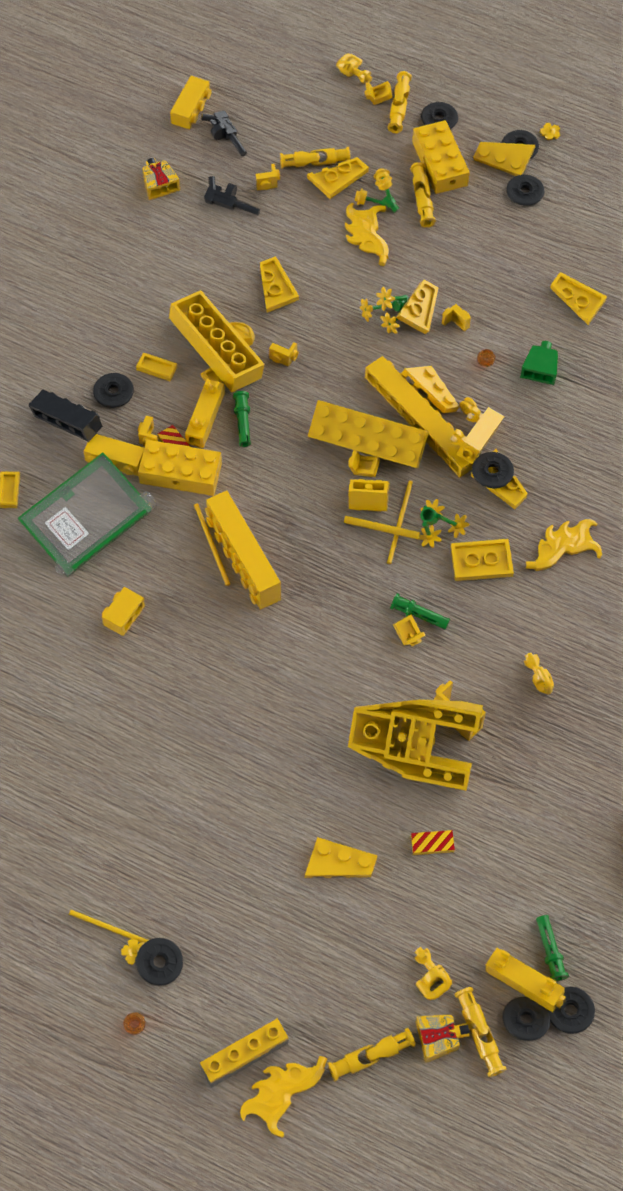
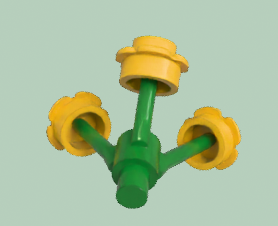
(383, 181)

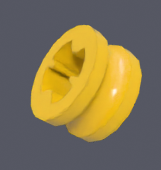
(466, 405)

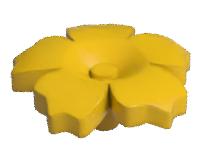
(550, 131)
(131, 951)

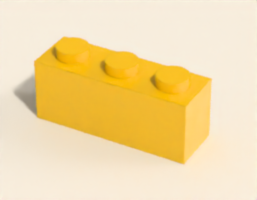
(190, 102)
(122, 454)

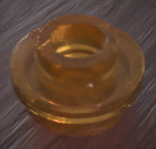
(486, 353)
(134, 1017)

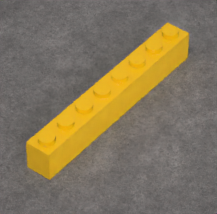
(416, 411)

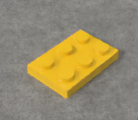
(481, 559)

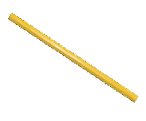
(400, 520)
(212, 545)
(107, 926)

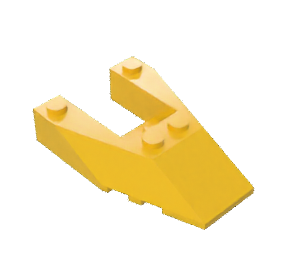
(403, 738)

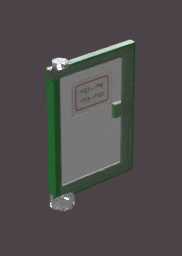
(86, 514)

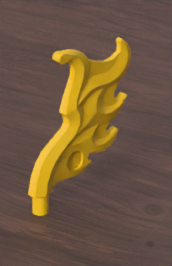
(364, 231)
(563, 541)
(277, 1091)

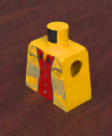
(159, 179)
(439, 1035)

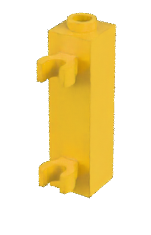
(205, 413)
(479, 436)
(525, 980)

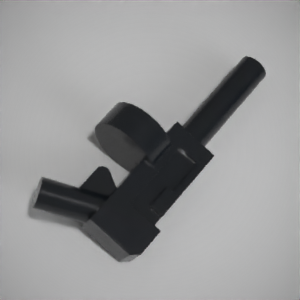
(224, 128)
(226, 199)

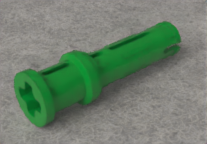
(242, 410)
(411, 608)
(555, 958)

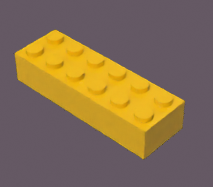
(216, 341)
(368, 434)
(243, 550)

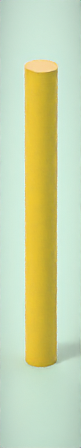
(382, 527)

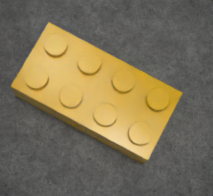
(441, 156)
(180, 467)

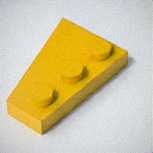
(505, 156)
(338, 178)
(276, 285)
(578, 297)
(420, 307)
(430, 382)
(512, 493)
(339, 860)

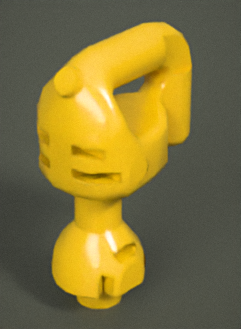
(351, 67)
(542, 678)
(433, 975)

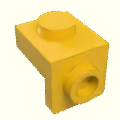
(378, 93)
(268, 179)
(458, 316)
(282, 355)
(145, 430)
(363, 465)
(408, 631)

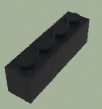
(66, 415)

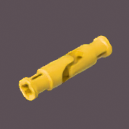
(399, 103)
(302, 158)
(423, 194)
(477, 1024)
(385, 1047)

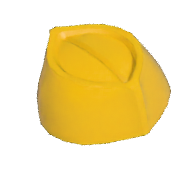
(244, 331)

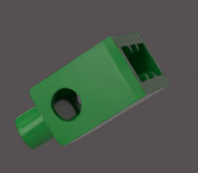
(541, 364)

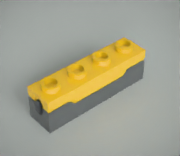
(244, 1052)

